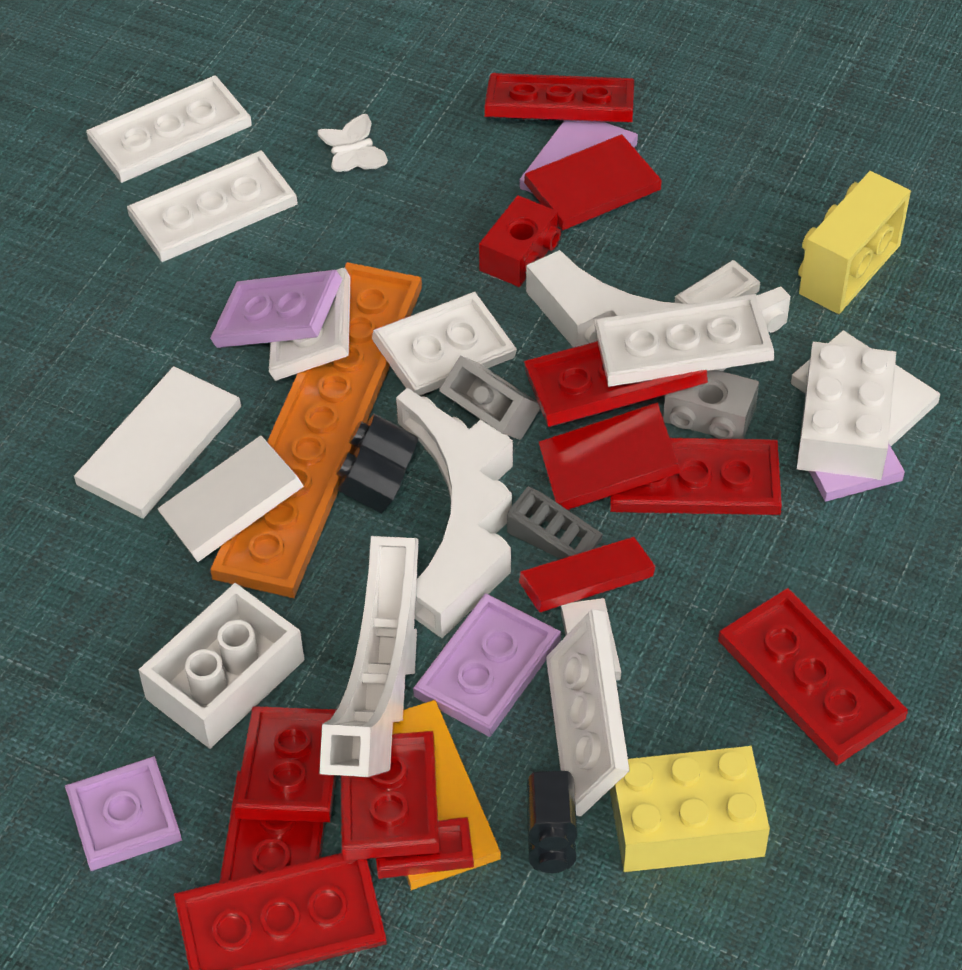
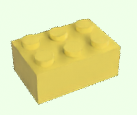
(853, 241)
(690, 809)

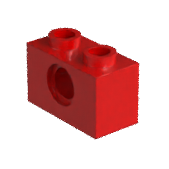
(517, 239)

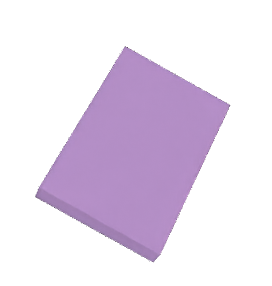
(573, 137)
(276, 309)
(487, 664)

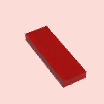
(586, 574)

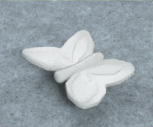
(351, 147)

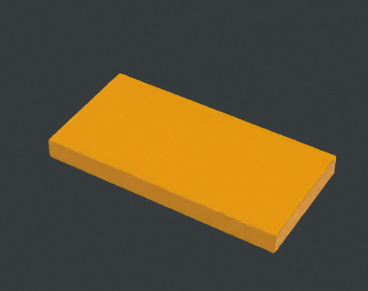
(454, 790)

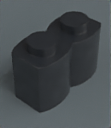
(376, 463)
(551, 821)

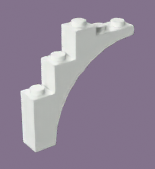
(576, 298)
(471, 554)
(360, 731)

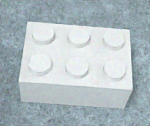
(847, 410)
(222, 665)

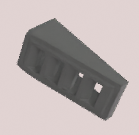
(546, 509)

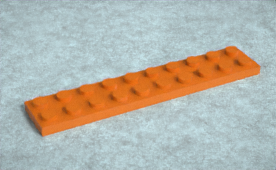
(315, 436)

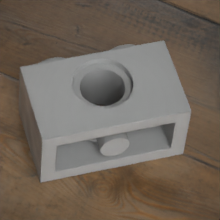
(490, 397)
(714, 408)

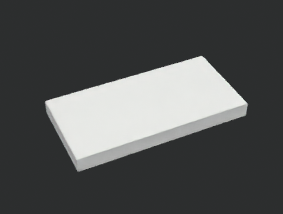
(168, 128)
(211, 205)
(683, 339)
(157, 442)
(587, 710)

